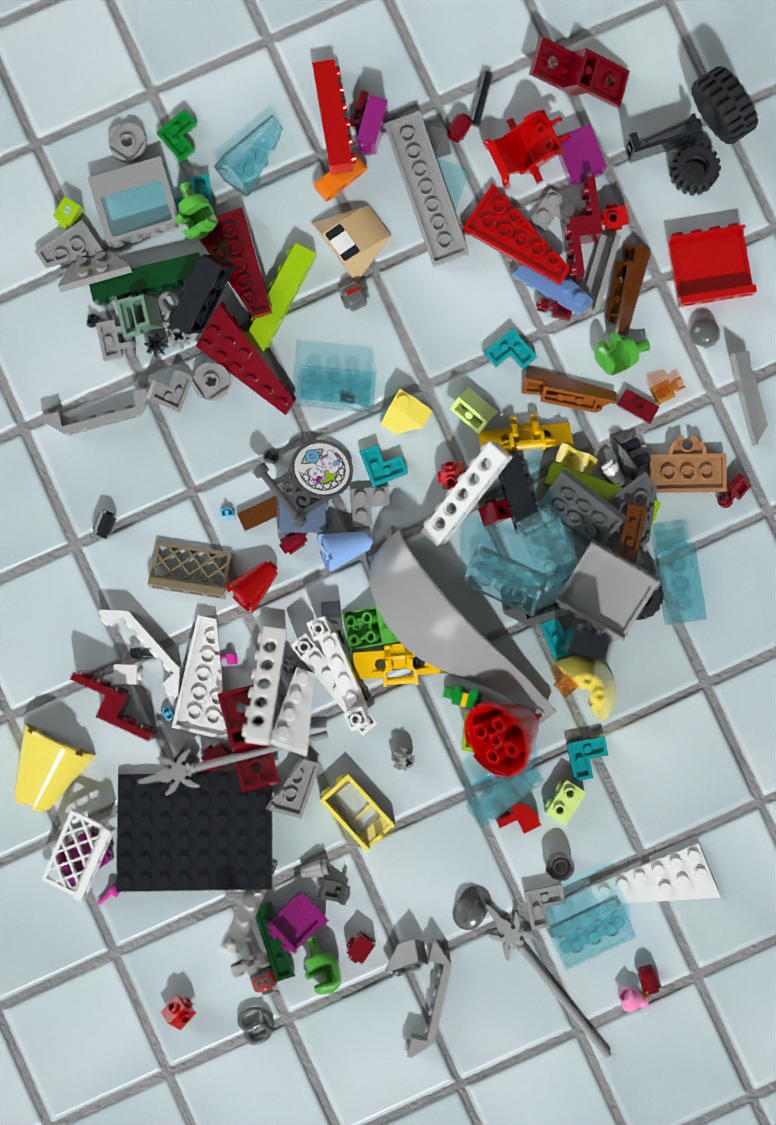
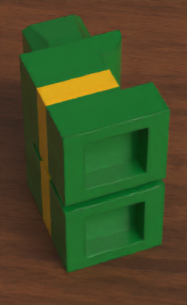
(461, 698)

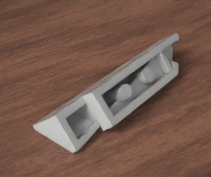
(749, 395)

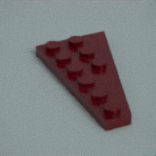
(234, 243)
(242, 358)

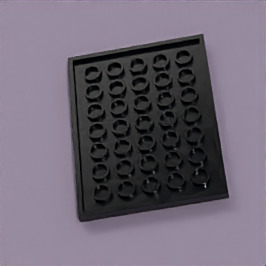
(194, 835)

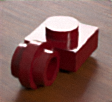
(359, 109)
(558, 310)
(736, 488)

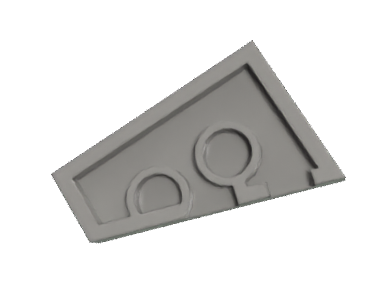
(69, 246)
(295, 790)

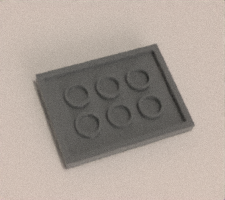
(581, 509)

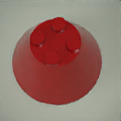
(501, 736)

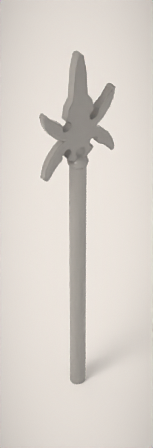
(179, 771)
(512, 937)

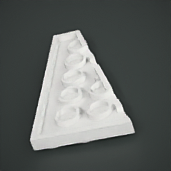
(198, 701)
(668, 878)

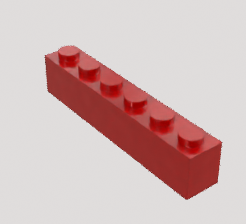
(332, 116)

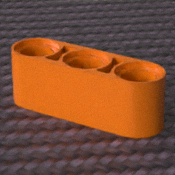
(331, 185)

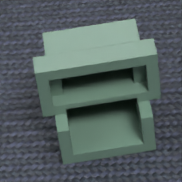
(138, 315)

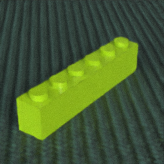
(282, 294)
(601, 487)

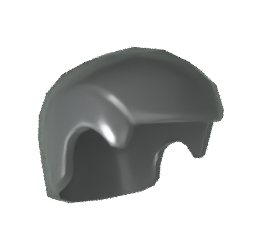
(705, 332)
(559, 866)

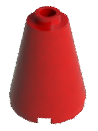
(253, 585)

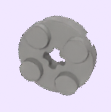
(129, 153)
(201, 377)
(250, 965)

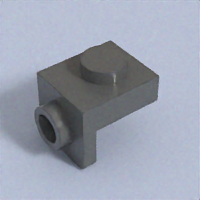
(334, 891)

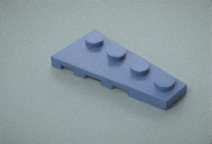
(567, 295)

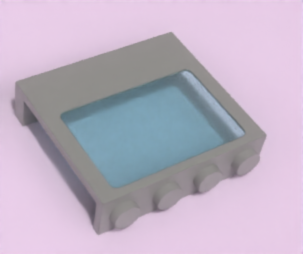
(134, 202)

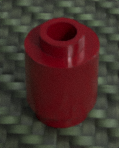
(459, 127)
(292, 542)
(649, 979)

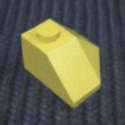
(405, 413)

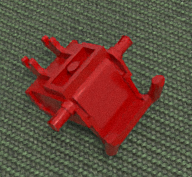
(526, 146)

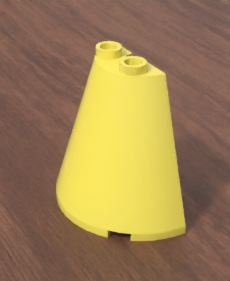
(593, 676)
(46, 768)

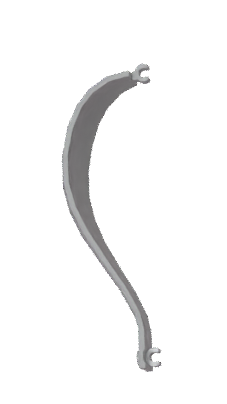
(437, 631)

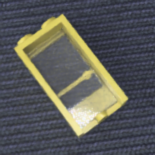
(356, 811)

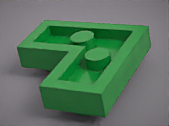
(173, 135)

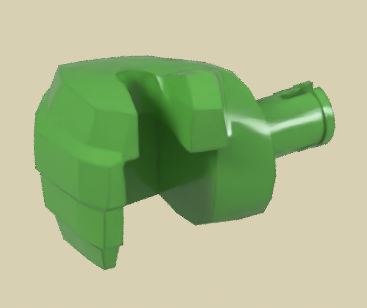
(195, 213)
(619, 353)
(323, 965)

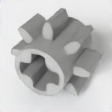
(179, 342)
(402, 758)

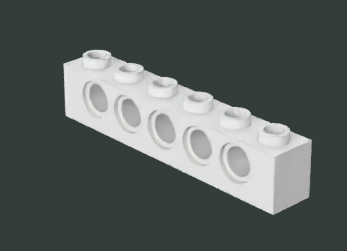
(499, 459)
(261, 734)

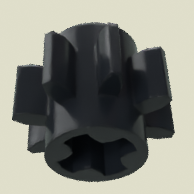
(151, 347)

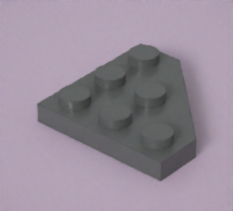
(639, 492)

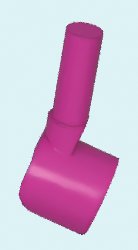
(231, 658)
(112, 891)

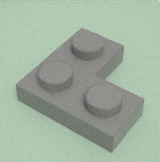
(553, 206)
(173, 394)
(362, 501)
(537, 902)

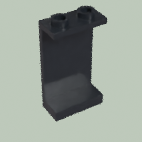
(637, 152)

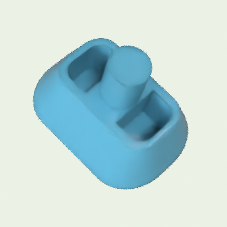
(227, 513)
(168, 713)

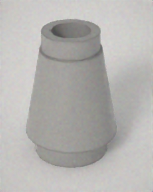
(315, 869)

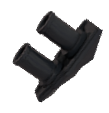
(629, 464)

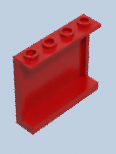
(710, 265)

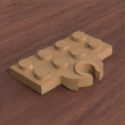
(688, 469)

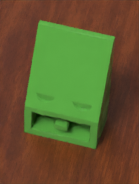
(366, 629)

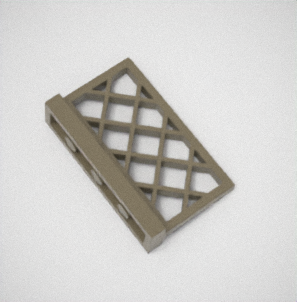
(188, 586)

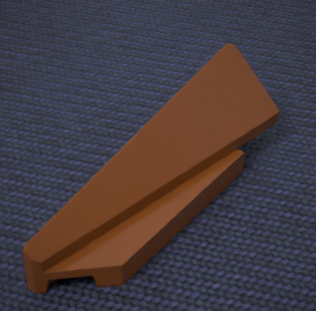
(566, 391)

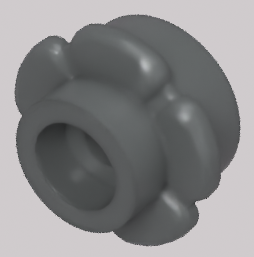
(290, 664)

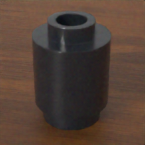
(104, 524)

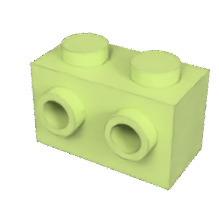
(473, 410)
(564, 801)

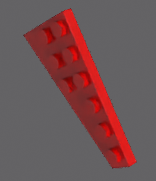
(508, 231)

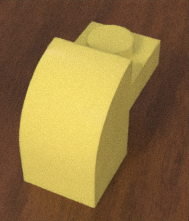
(575, 459)

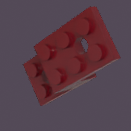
(579, 72)
(583, 229)
(114, 705)
(234, 725)

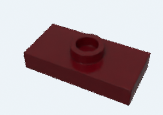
(638, 406)

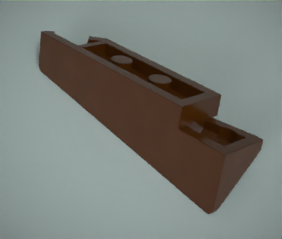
(626, 286)

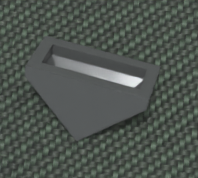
(438, 137)

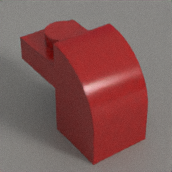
(523, 814)

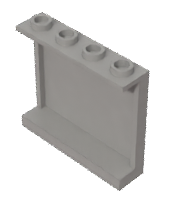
(607, 590)

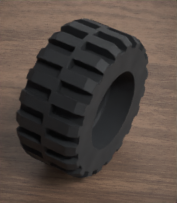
(724, 105)

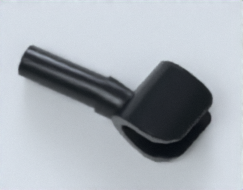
(135, 653)

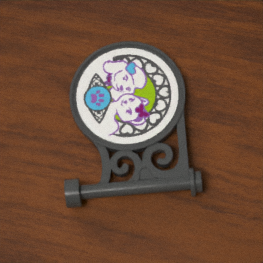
(317, 470)

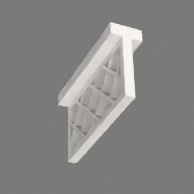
(90, 866)

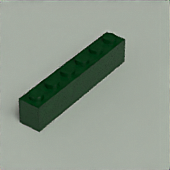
(145, 279)

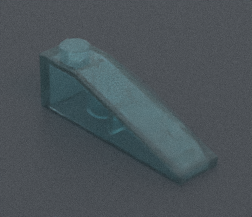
(246, 159)

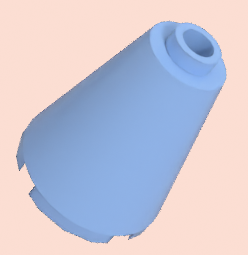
(342, 547)

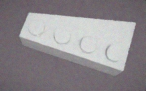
(295, 715)

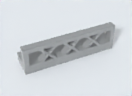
(601, 270)

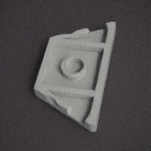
(93, 269)

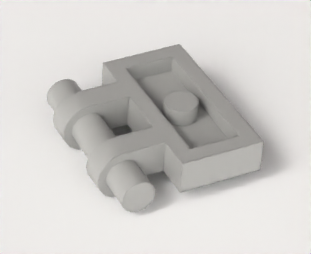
(110, 343)

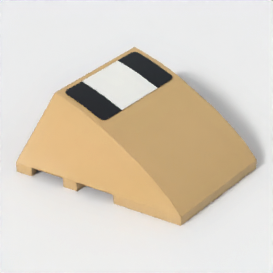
(354, 238)

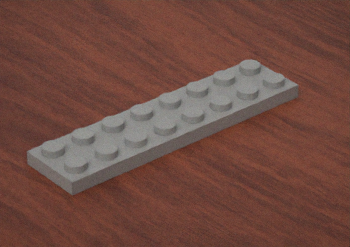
(426, 189)

